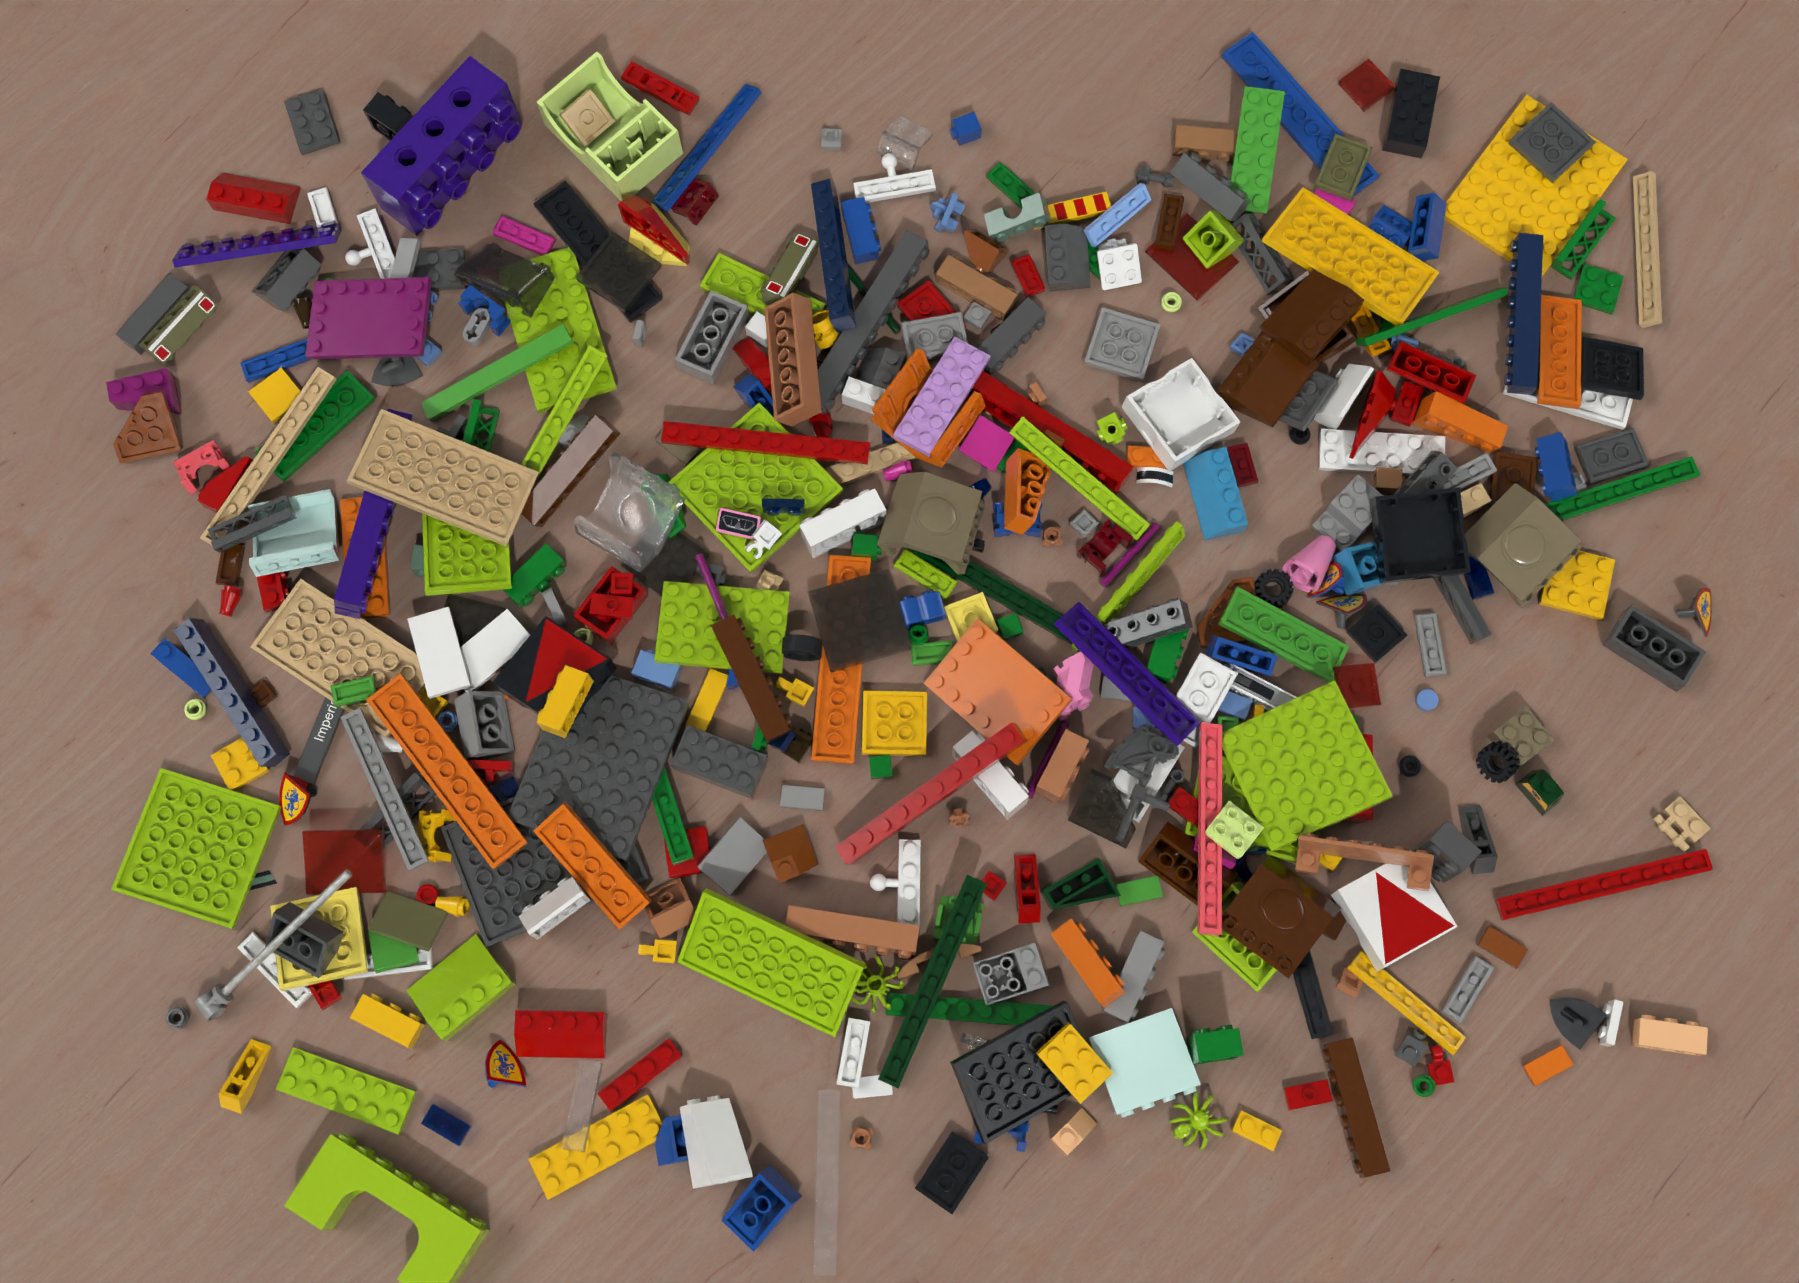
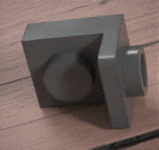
(717, 573)

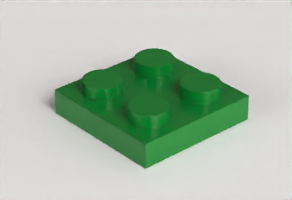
(1598, 288)

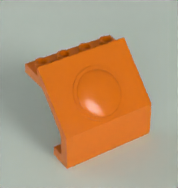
(900, 396)

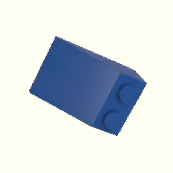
(761, 1207)

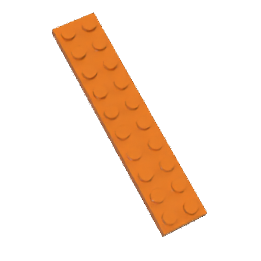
(838, 690)
(447, 771)

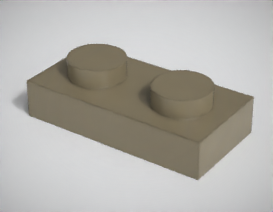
(684, 454)

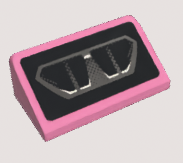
(737, 523)

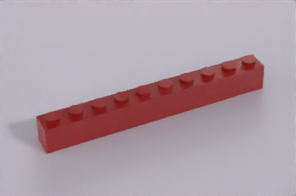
(1011, 406)
(931, 793)

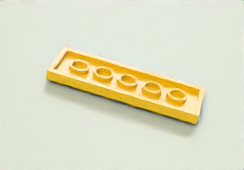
(606, 1145)

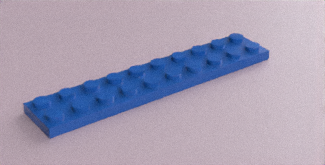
(1300, 114)

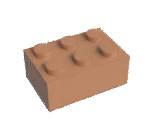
(1062, 767)

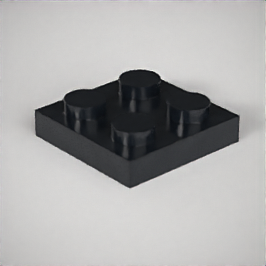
(1376, 633)

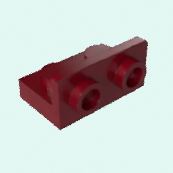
(695, 200)

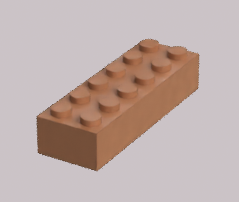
(792, 359)
(855, 931)

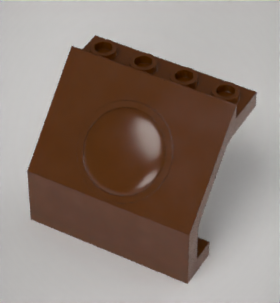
(1278, 916)

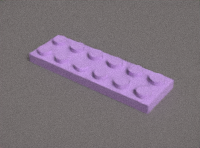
(941, 396)

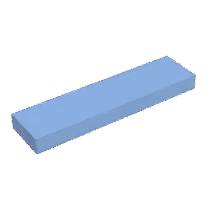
(1117, 214)

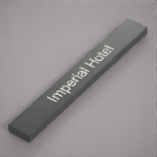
(319, 742)

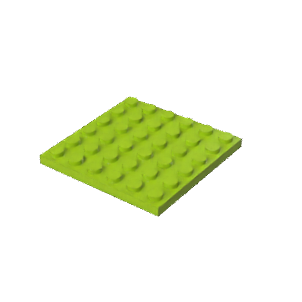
(743, 479)
(1304, 766)
(196, 848)

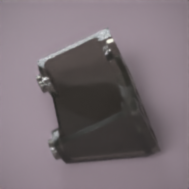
(506, 277)

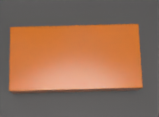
(1547, 1065)

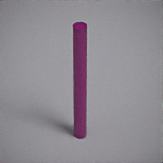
(1129, 554)
(711, 586)
(1032, 787)

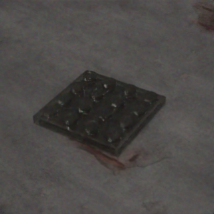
(859, 620)

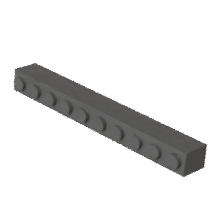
(869, 316)

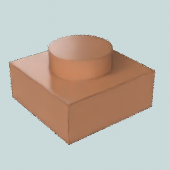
(1036, 395)
(1349, 983)

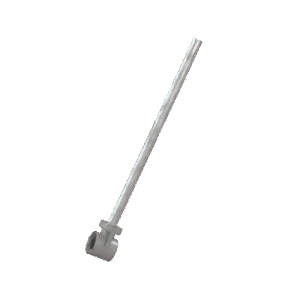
(212, 1002)

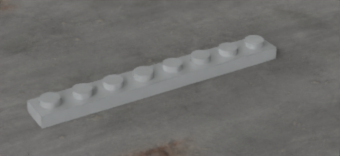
(385, 789)

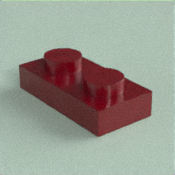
(1242, 465)

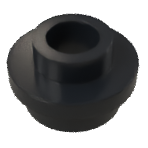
(1299, 441)
(1415, 763)

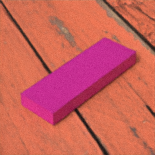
(523, 236)

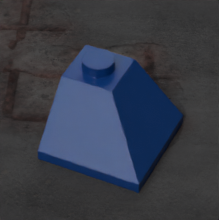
(671, 1142)

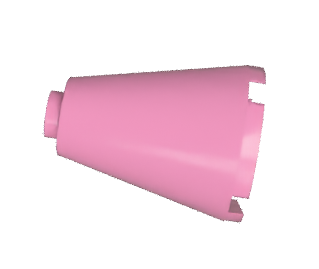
(1311, 564)

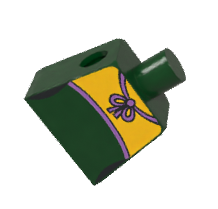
(1540, 790)

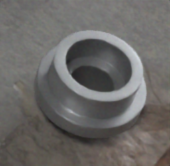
(170, 1018)

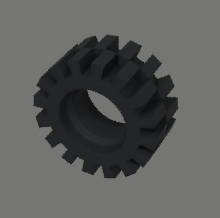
(1279, 578)
(1505, 754)

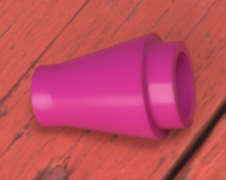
(901, 467)

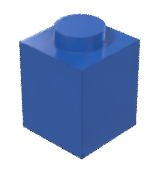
(965, 128)

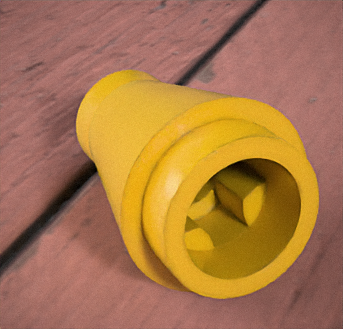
(454, 905)

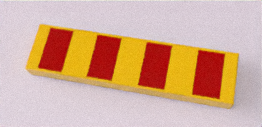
(1078, 209)

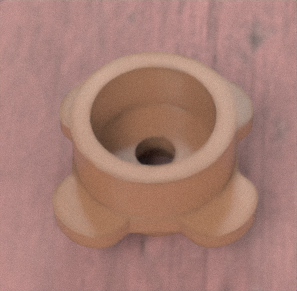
(1047, 532)
(959, 817)
(866, 1133)

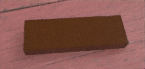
(1169, 222)

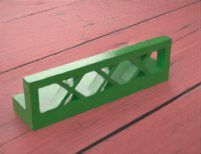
(1580, 234)
(473, 424)

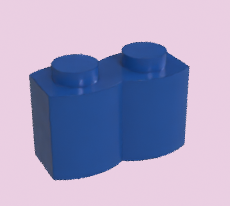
(922, 609)

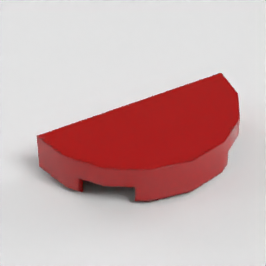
(822, 425)

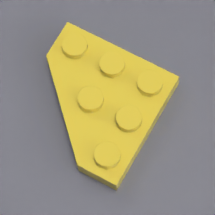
(653, 249)

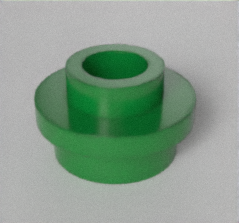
(918, 630)
(1419, 1090)

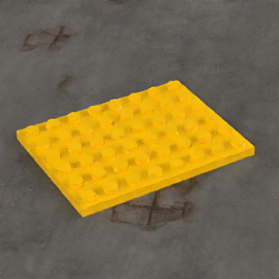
(1512, 197)

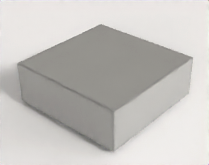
(639, 333)
(1083, 524)

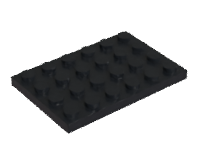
(1007, 1079)

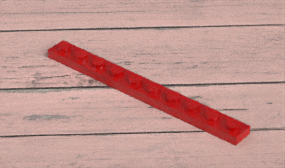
(765, 442)
(1604, 884)

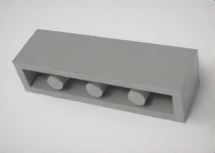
(1134, 974)

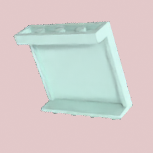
(300, 542)
(1146, 1062)

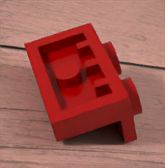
(273, 590)

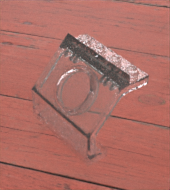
(631, 514)

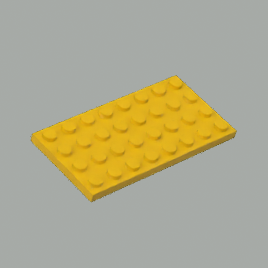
(1352, 254)

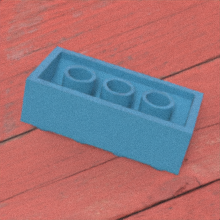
(1215, 494)

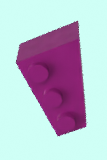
(127, 391)

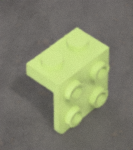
(1233, 830)

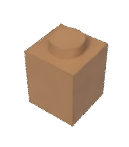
(1388, 480)

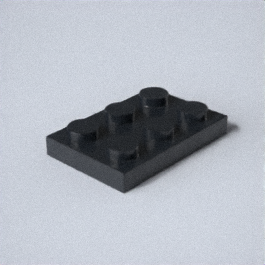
(952, 1172)

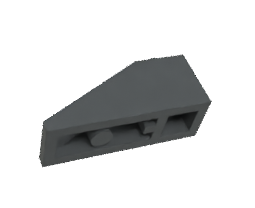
(1476, 830)

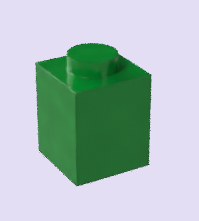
(866, 546)

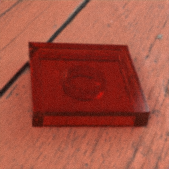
(1366, 85)
(1358, 684)

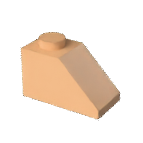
(1073, 1132)

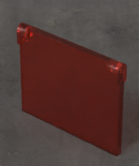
(1186, 266)
(333, 851)

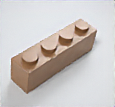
(1206, 142)
(976, 287)

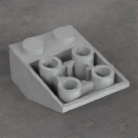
(1012, 974)

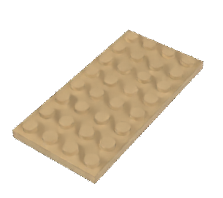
(443, 477)
(333, 648)

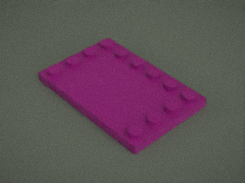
(369, 318)

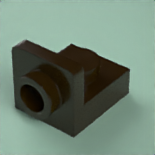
(799, 745)

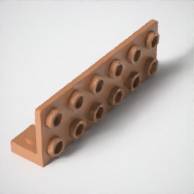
(1419, 862)

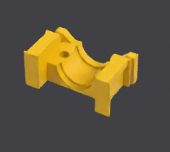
(425, 829)

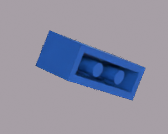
(1427, 227)
(860, 230)
(1556, 466)
(1241, 655)

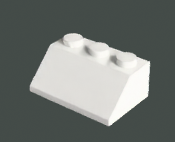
(1349, 386)
(553, 907)

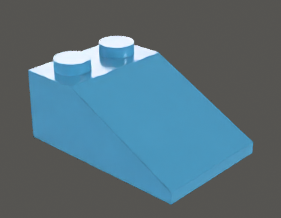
(1359, 568)

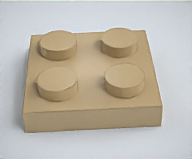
(586, 117)

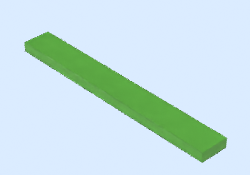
(497, 372)

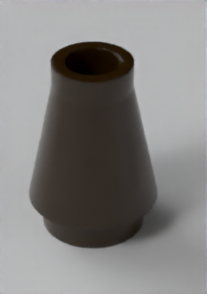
(303, 310)

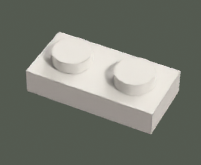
(1608, 1031)

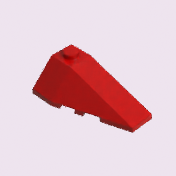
(643, 218)
(1375, 410)

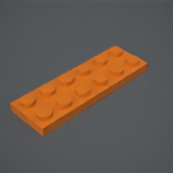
(1560, 352)
(379, 598)
(592, 865)

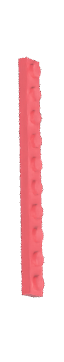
(1209, 852)

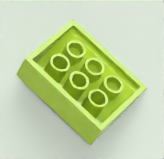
(1235, 954)
(460, 988)

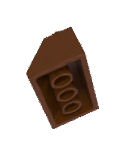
(1175, 862)

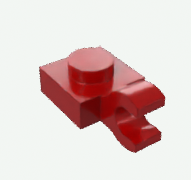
(1439, 1070)

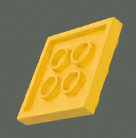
(1580, 586)
(894, 723)

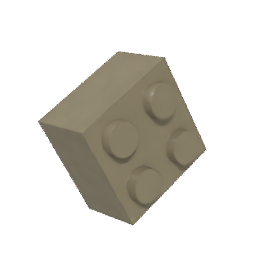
(1524, 734)

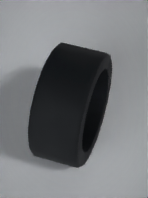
(802, 647)

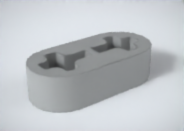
(473, 324)
(554, 606)

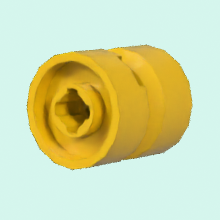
(824, 332)

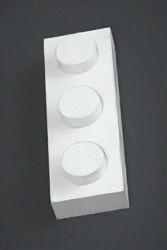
(853, 1053)

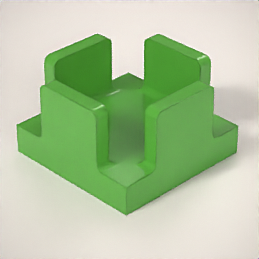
(945, 907)

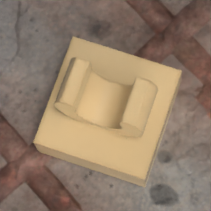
(769, 581)

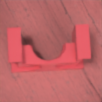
(205, 455)

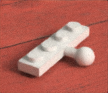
(894, 185)
(377, 242)
(907, 883)

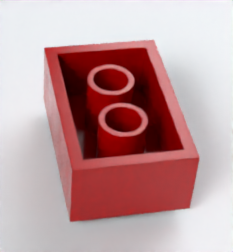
(606, 627)

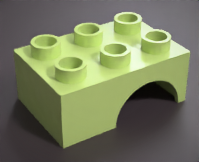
(631, 148)

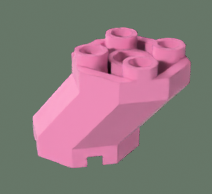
(1075, 681)

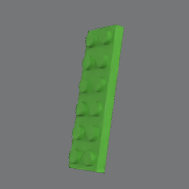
(1257, 145)
(1283, 635)

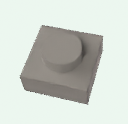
(977, 316)

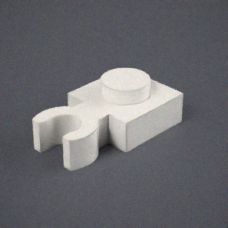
(765, 537)

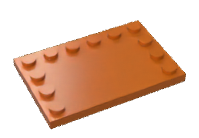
(997, 686)

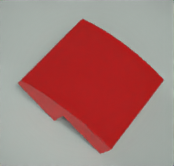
(700, 847)

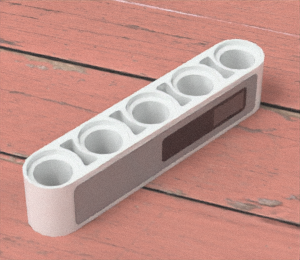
(1257, 689)

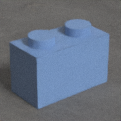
(654, 673)

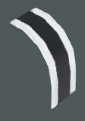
(1154, 475)

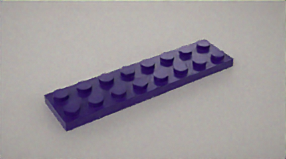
(256, 245)
(1127, 673)

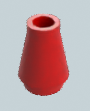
(229, 599)

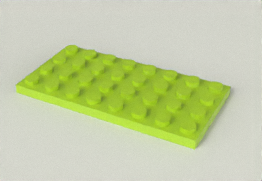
(567, 305)
(770, 962)

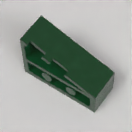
(1080, 886)

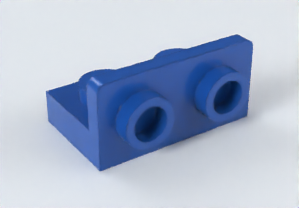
(1391, 226)

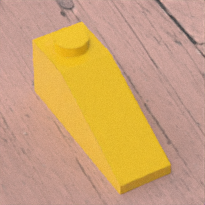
(244, 1077)

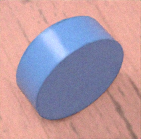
(1427, 700)

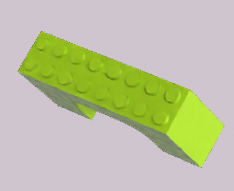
(346, 1169)

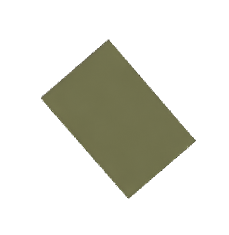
(1343, 167)
(408, 921)

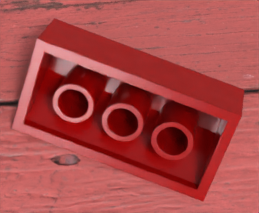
(253, 197)
(1431, 372)
(560, 1034)

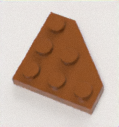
(148, 430)
(1209, 624)

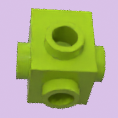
(1104, 424)

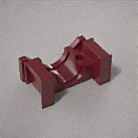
(1103, 546)

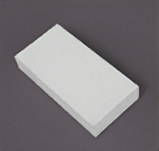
(322, 206)

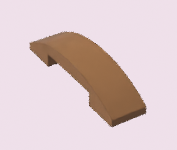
(911, 968)

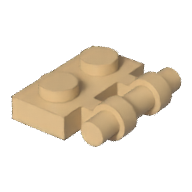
(1685, 820)

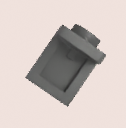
(458, 429)
(1412, 1046)

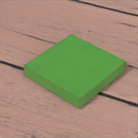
(391, 954)

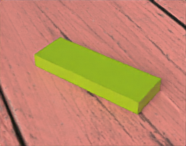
(925, 574)

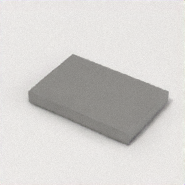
(933, 334)
(733, 856)

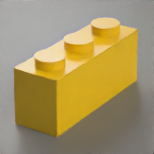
(564, 701)
(388, 1020)

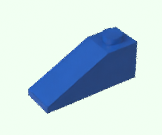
(181, 666)

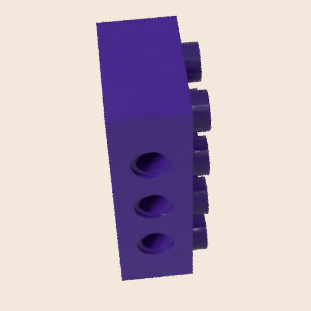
(443, 146)

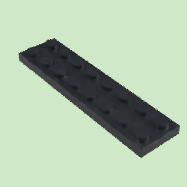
(584, 236)

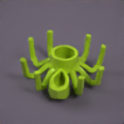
(876, 986)
(1198, 1120)

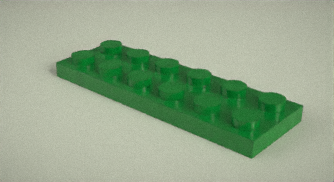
(336, 411)

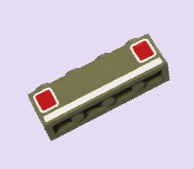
(790, 269)
(178, 325)

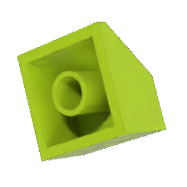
(1213, 238)

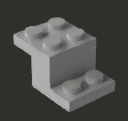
(1347, 514)

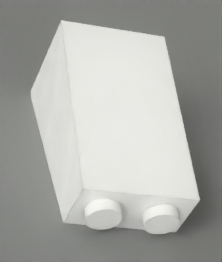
(1126, 782)
(713, 1142)

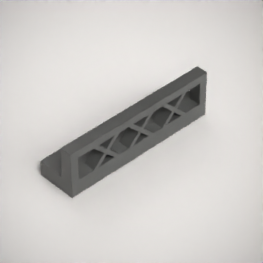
(1271, 256)
(254, 528)
(1463, 608)
(407, 790)

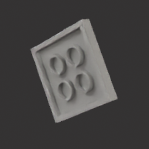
(1122, 344)

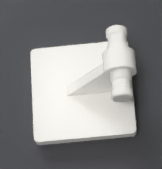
(1118, 264)

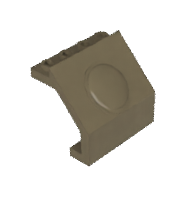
(933, 518)
(1521, 543)

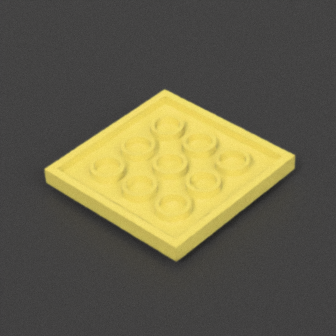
(345, 914)

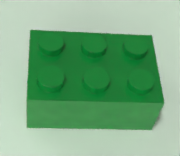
(1215, 1046)

